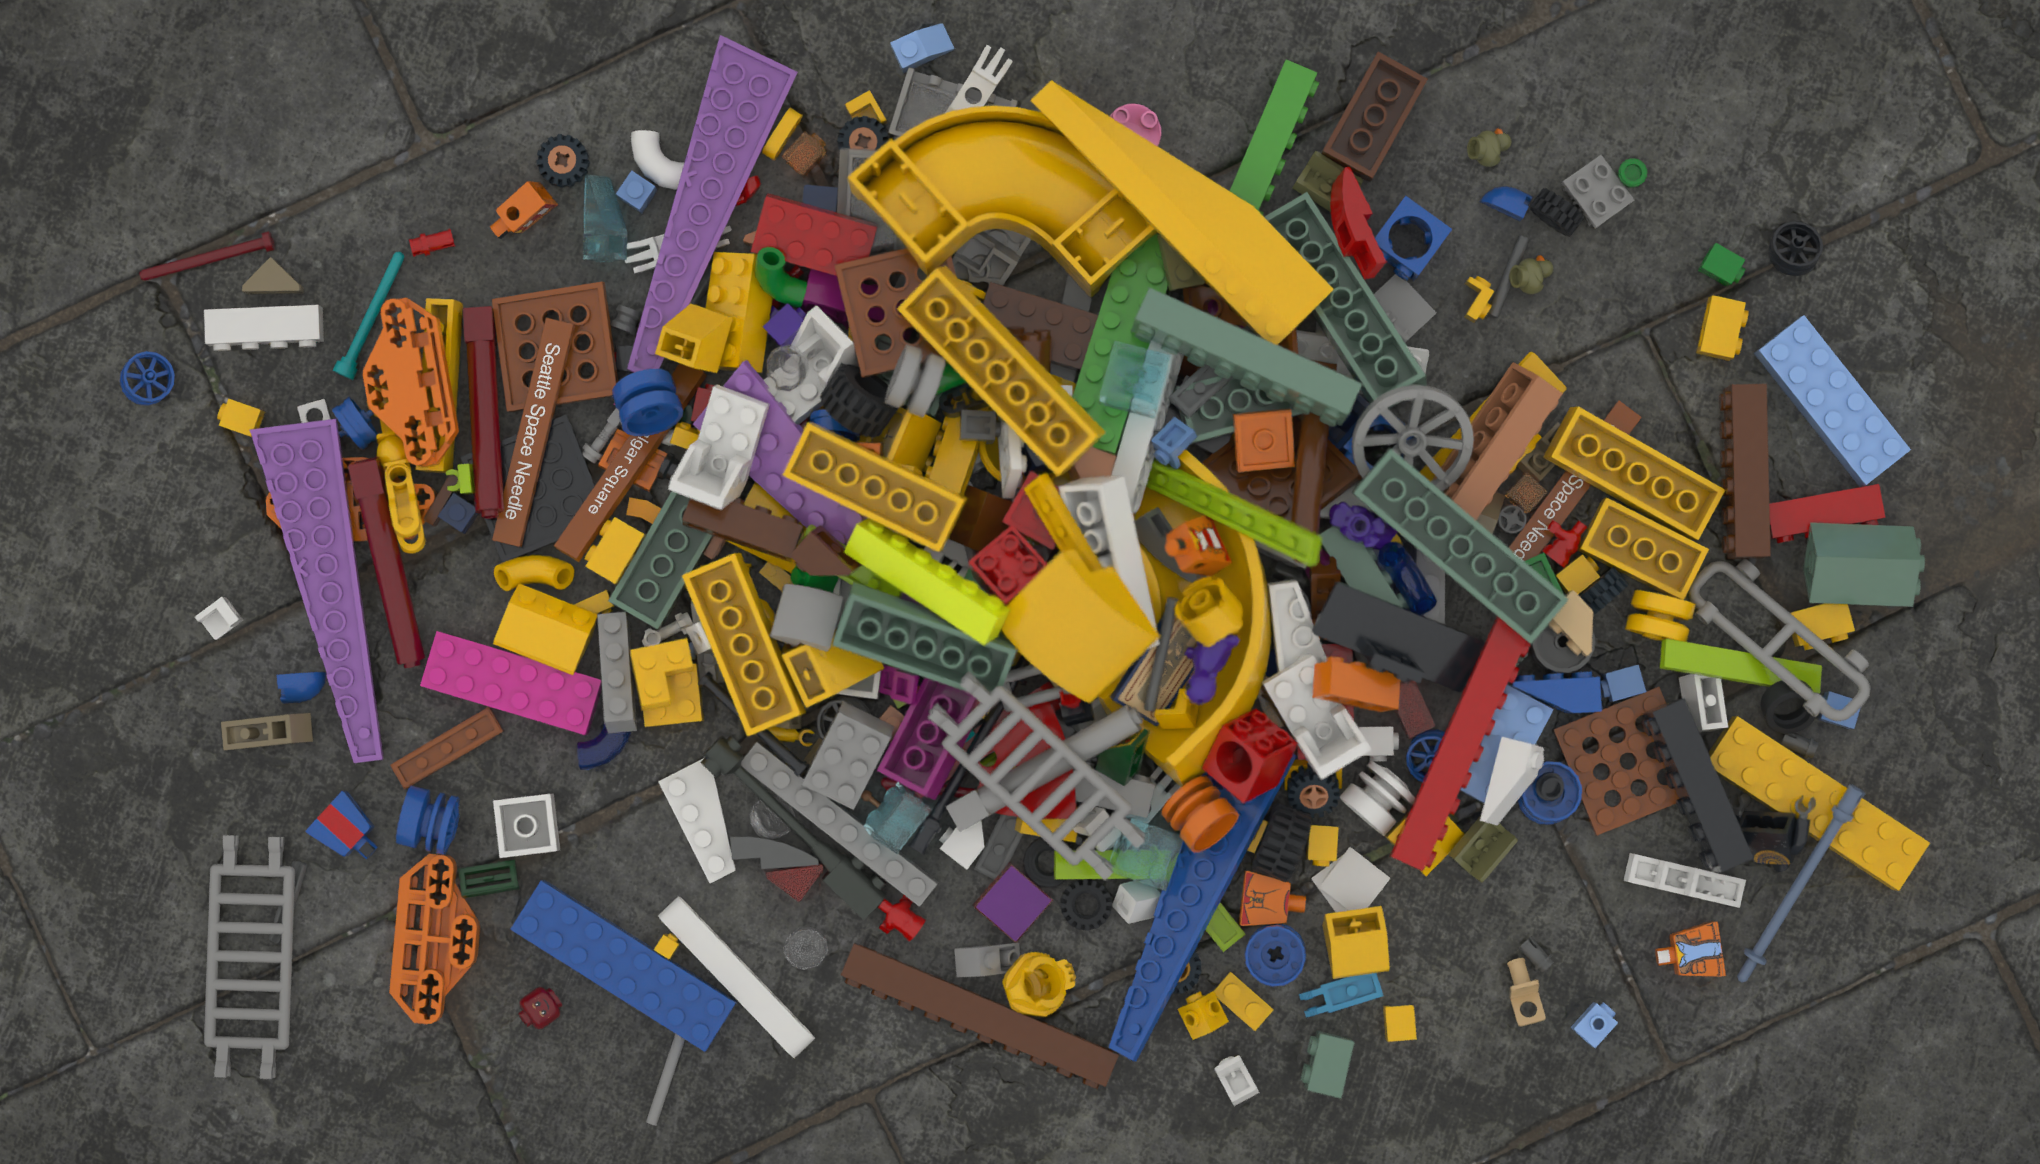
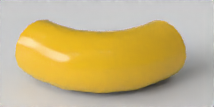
(534, 570)

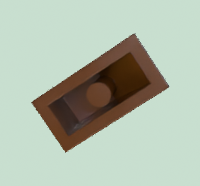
(823, 555)

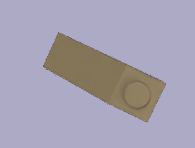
(267, 731)

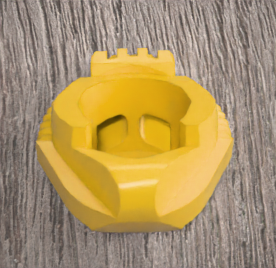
(1038, 984)

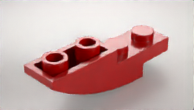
(1350, 224)

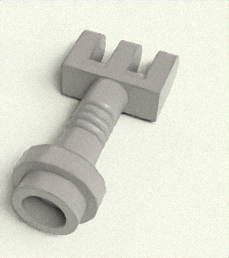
(592, 451)

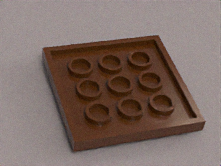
(1275, 487)

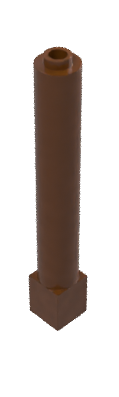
(1310, 470)

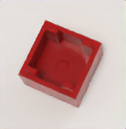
(1026, 518)

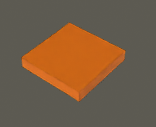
(1263, 440)

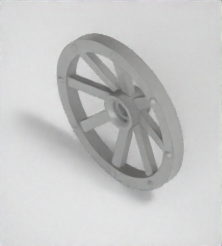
(1418, 443)

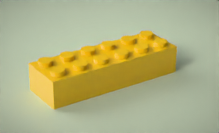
(1634, 473)
(875, 486)
(743, 644)

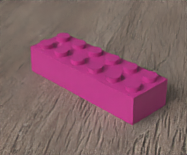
(511, 683)

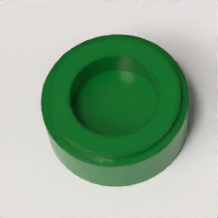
(1632, 173)

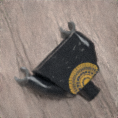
(1773, 836)

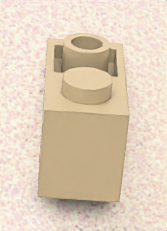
(1576, 623)

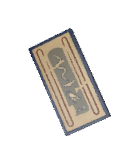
(1177, 670)

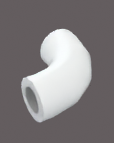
(652, 160)

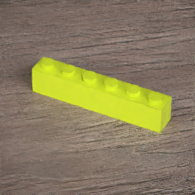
(927, 580)

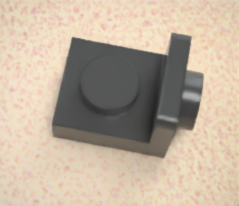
(979, 426)

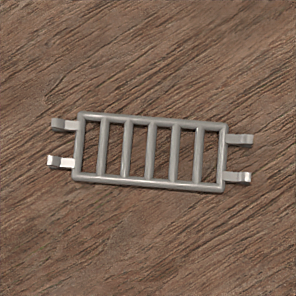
(991, 781)
(285, 929)

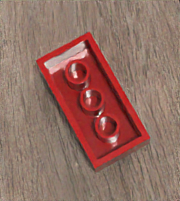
(812, 234)

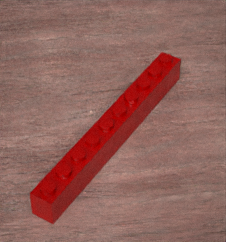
(1460, 746)

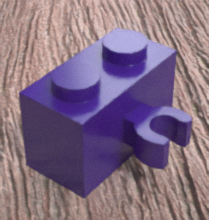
(784, 324)

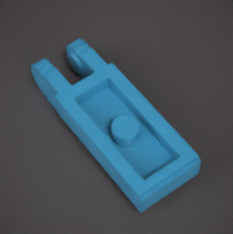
(1344, 993)

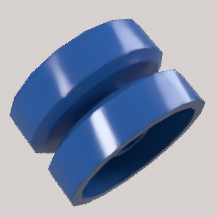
(647, 402)

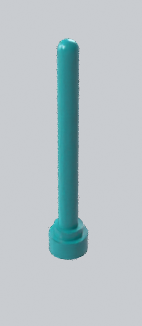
(347, 364)

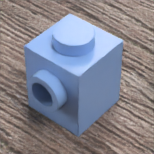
(1595, 1023)

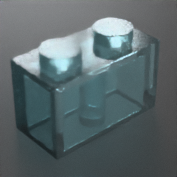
(897, 817)

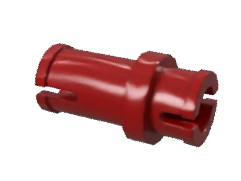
(432, 242)

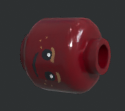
(539, 1008)

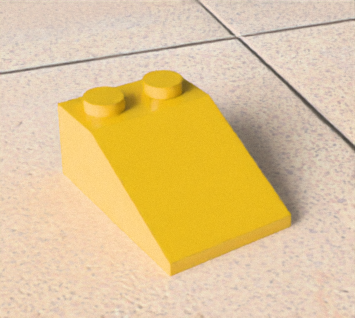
(916, 441)

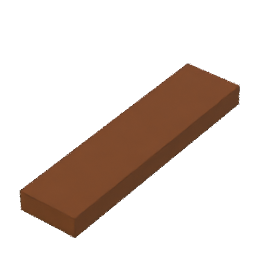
(446, 748)

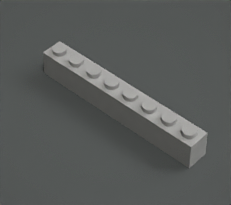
(838, 824)

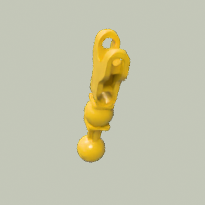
(402, 496)

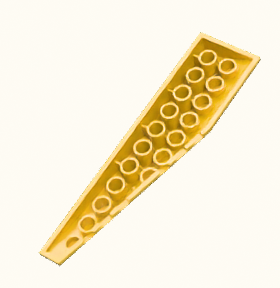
(1198, 218)

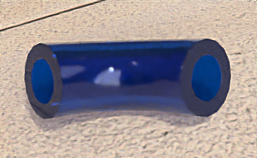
(1407, 577)
(601, 749)

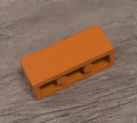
(1355, 685)

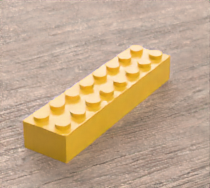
(1001, 370)
(1781, 777)

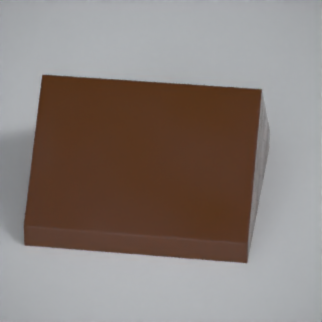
(980, 519)

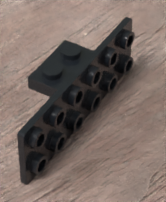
(1397, 638)

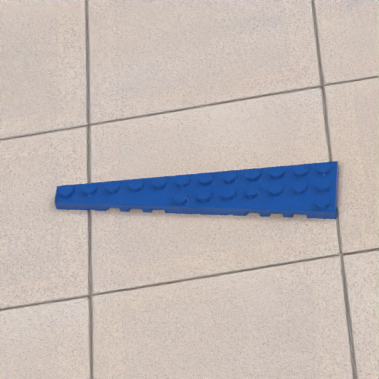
(1182, 919)

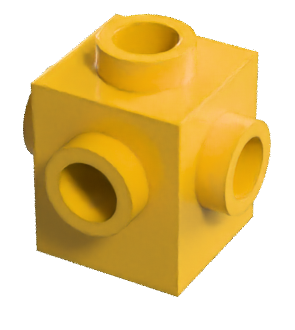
(1202, 1014)

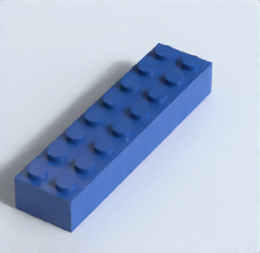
(623, 965)

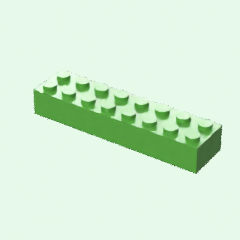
(1115, 320)

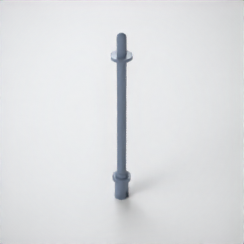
(1841, 814)

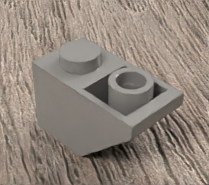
(985, 959)

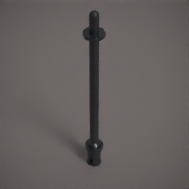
(931, 823)

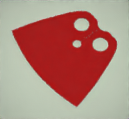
(1012, 740)

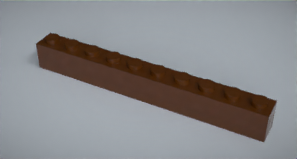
(980, 1015)

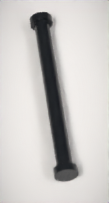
(777, 746)

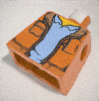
(1694, 951)

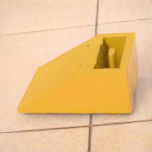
(825, 673)

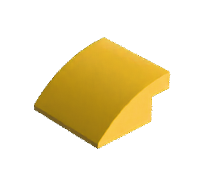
(1078, 625)

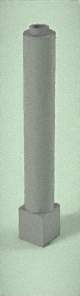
(1085, 744)

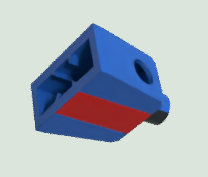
(344, 827)

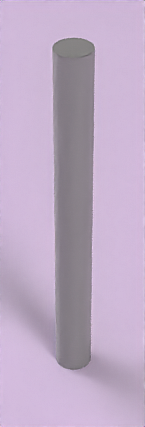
(665, 1080)

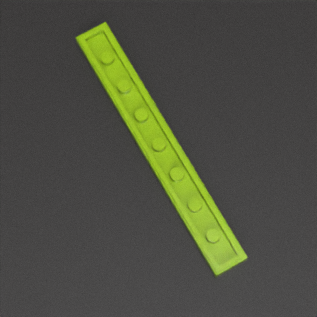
(1235, 512)

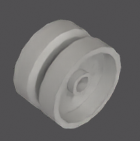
(919, 382)

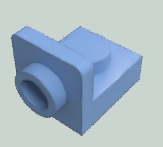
(1172, 442)

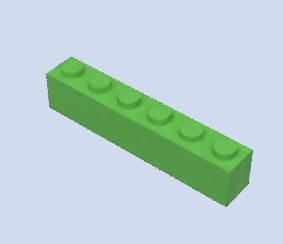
(1274, 134)

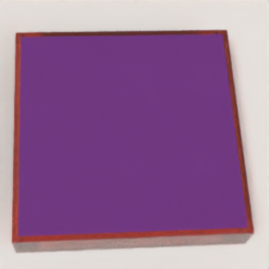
(1012, 902)

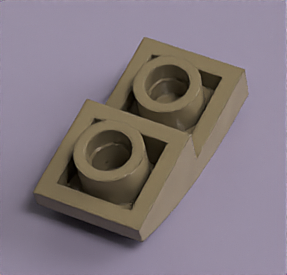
(1534, 463)

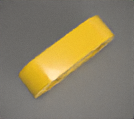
(782, 134)

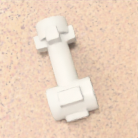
(655, 637)

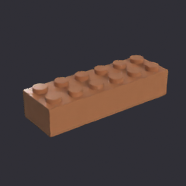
(1501, 436)

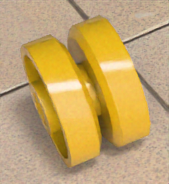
(1661, 612)

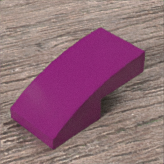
(898, 684)

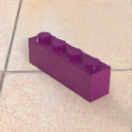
(825, 293)

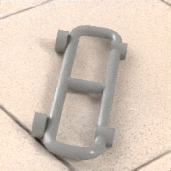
(1744, 576)

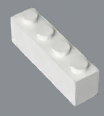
(263, 326)

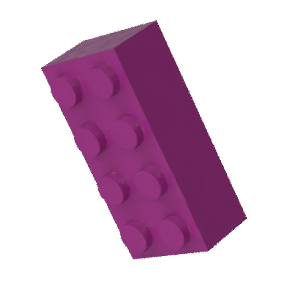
(917, 751)

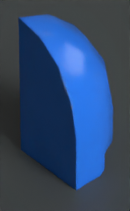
(1508, 201)
(300, 686)

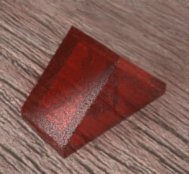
(796, 881)

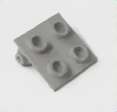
(1597, 191)
(1404, 306)

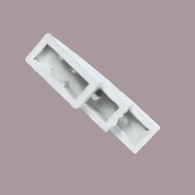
(1684, 880)

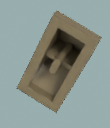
(272, 279)

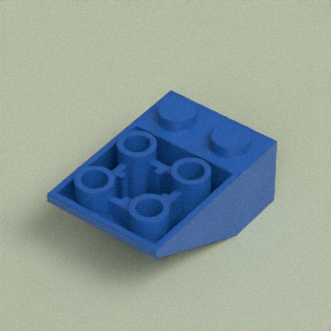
(1571, 695)

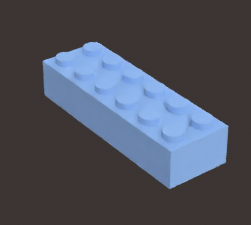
(1832, 401)

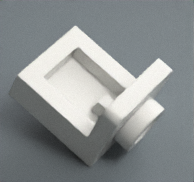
(1236, 1079)

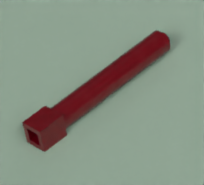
(484, 410)
(370, 490)

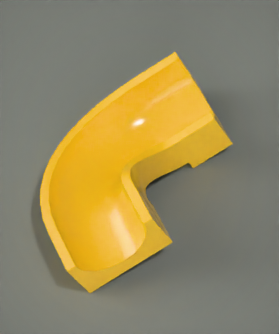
(999, 172)
(1184, 750)

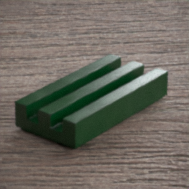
(479, 891)

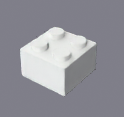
(526, 825)

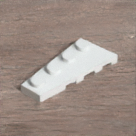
(1292, 625)
(699, 812)

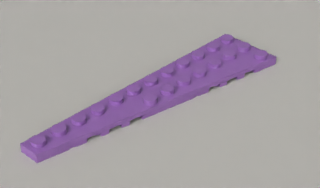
(728, 135)
(772, 456)
(313, 509)

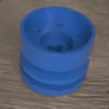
(1556, 810)
(428, 820)
(1281, 970)

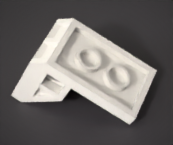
(826, 351)
(722, 457)
(1010, 458)
(1319, 726)

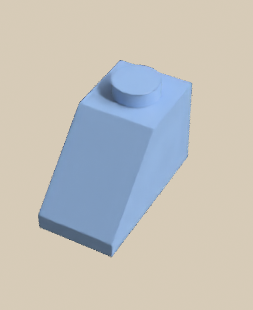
(921, 46)

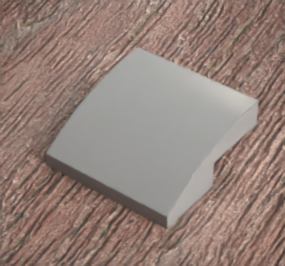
(806, 616)

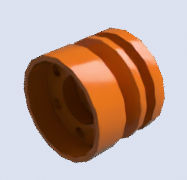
(1200, 814)

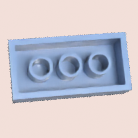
(1520, 720)

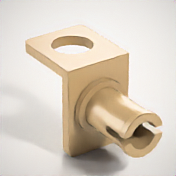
(1524, 991)

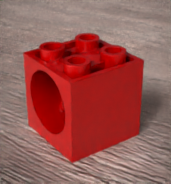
(1006, 565)
(1250, 755)

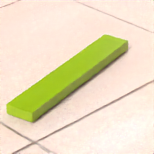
(1731, 664)

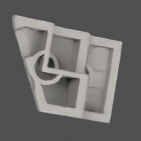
(989, 256)

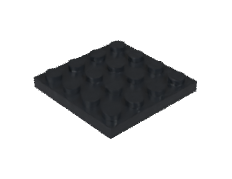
(559, 492)

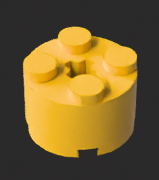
(1209, 611)

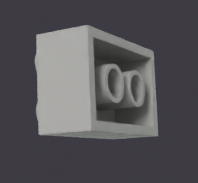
(848, 755)

